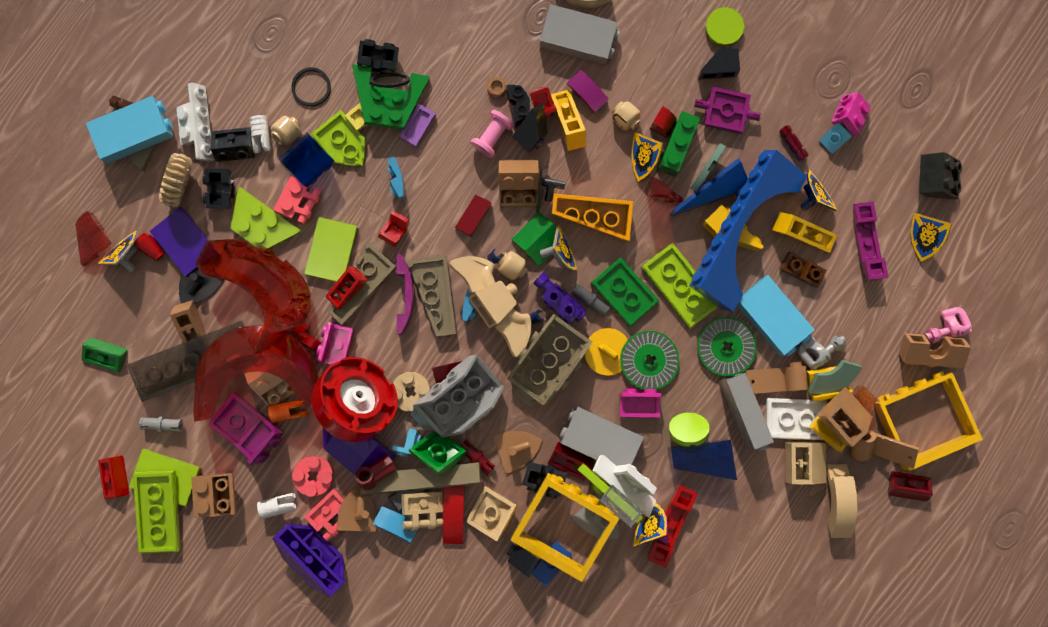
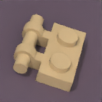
(420, 504)

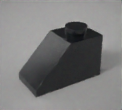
(722, 65)
(532, 129)
(522, 559)

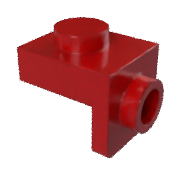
(543, 96)
(394, 229)

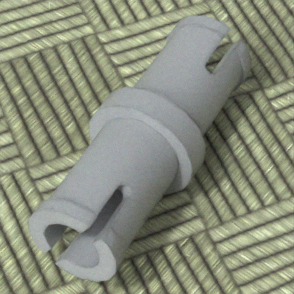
(161, 424)

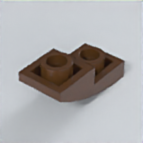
(802, 270)

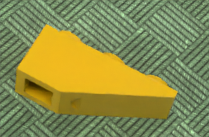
(746, 240)

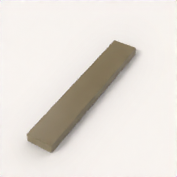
(425, 479)

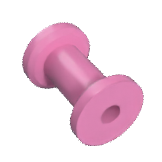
(492, 133)

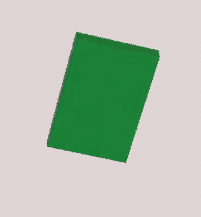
(624, 292)

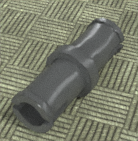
(590, 300)

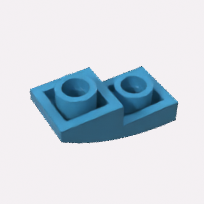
(398, 185)
(469, 311)
(392, 523)

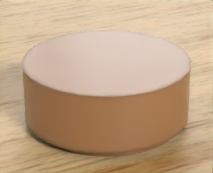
(496, 87)

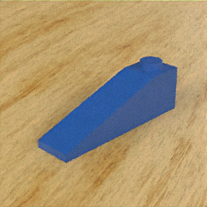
(723, 186)

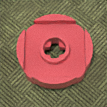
(311, 487)

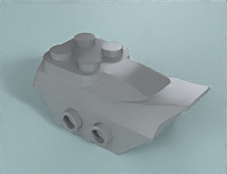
(459, 399)

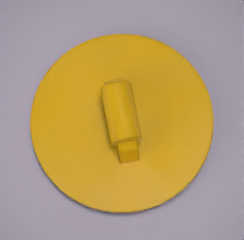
(605, 351)

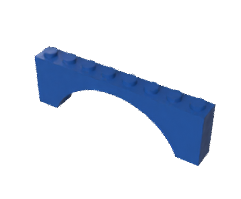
(717, 273)

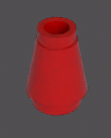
(148, 246)

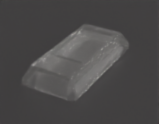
(621, 506)

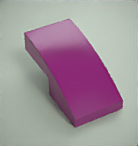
(587, 91)

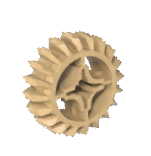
(175, 180)

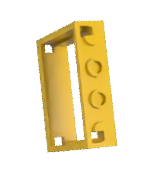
(959, 404)
(551, 555)

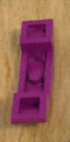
(867, 241)
(404, 319)

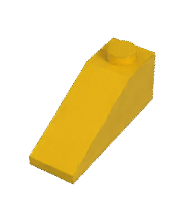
(569, 120)
(804, 231)

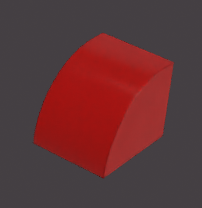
(663, 122)

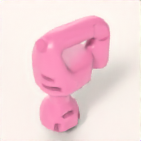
(951, 325)

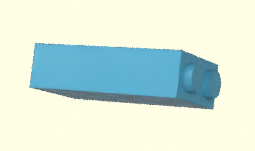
(130, 129)
(775, 316)

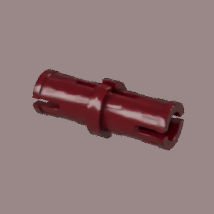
(477, 457)

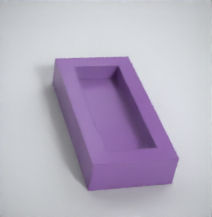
(417, 125)

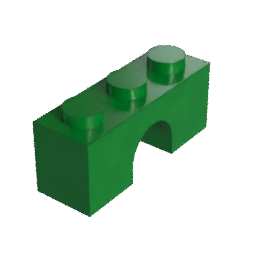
(678, 143)

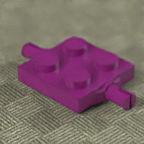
(727, 110)

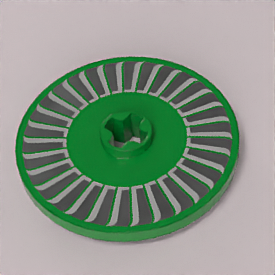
(654, 345)
(741, 351)

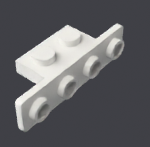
(195, 123)
(628, 481)

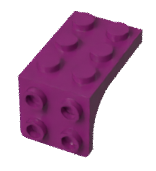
(246, 429)

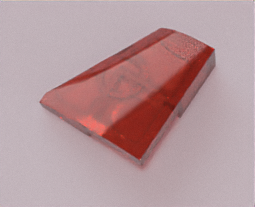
(659, 189)
(90, 238)

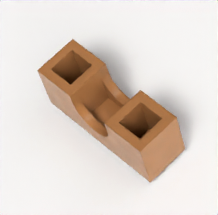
(950, 354)

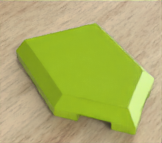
(341, 140)

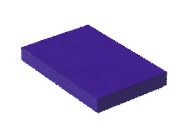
(180, 240)

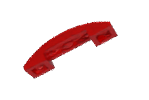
(676, 513)
(453, 514)

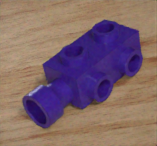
(562, 303)

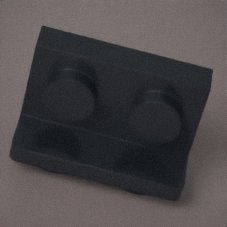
(232, 144)

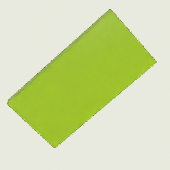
(672, 277)
(156, 511)

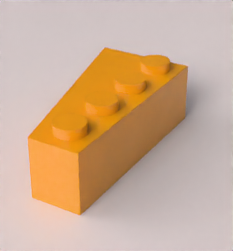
(600, 214)

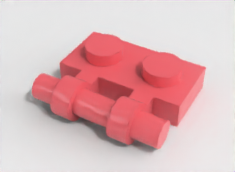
(292, 197)
(324, 512)

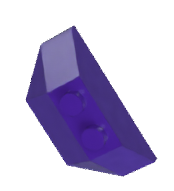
(355, 454)
(311, 557)

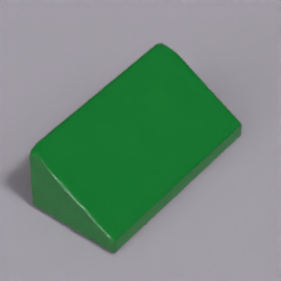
(103, 354)

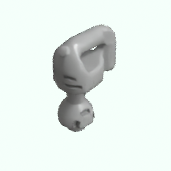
(821, 354)

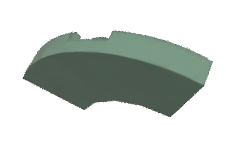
(708, 167)
(835, 379)

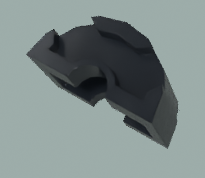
(377, 56)
(519, 98)
(219, 188)
(535, 476)

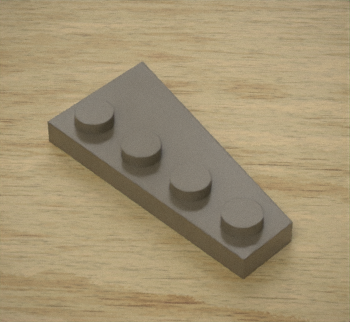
(376, 270)
(435, 290)

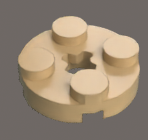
(408, 380)

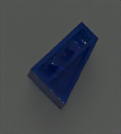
(709, 458)

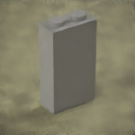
(579, 34)
(746, 412)
(598, 437)

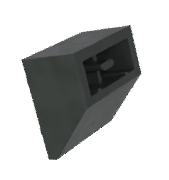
(940, 176)

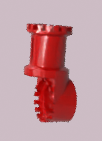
(305, 338)

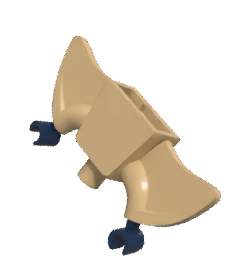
(495, 300)

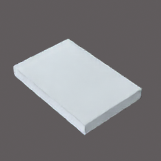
(792, 418)

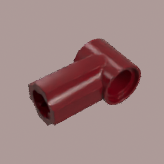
(376, 471)

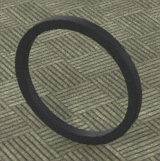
(389, 85)
(313, 103)

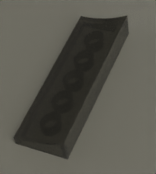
(172, 366)

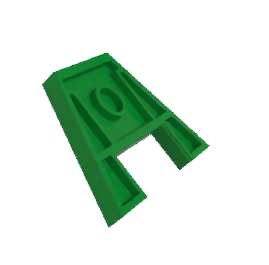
(387, 106)

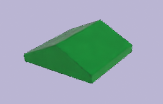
(536, 236)
(438, 452)

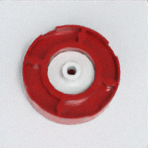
(354, 399)

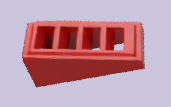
(350, 291)

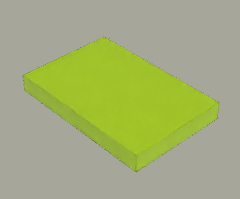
(330, 249)
(155, 461)

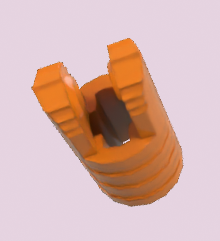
(283, 411)

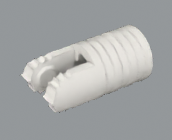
(260, 133)
(276, 506)

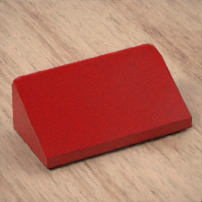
(113, 477)

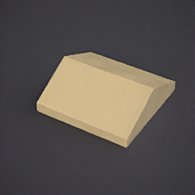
(491, 513)

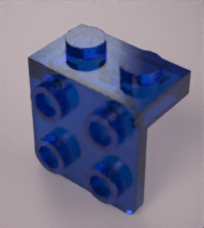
(306, 160)

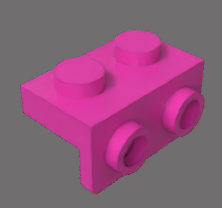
(852, 112)
(335, 343)
(639, 404)

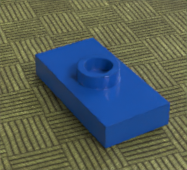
(545, 571)

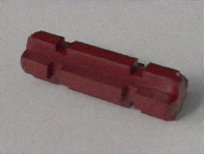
(793, 142)

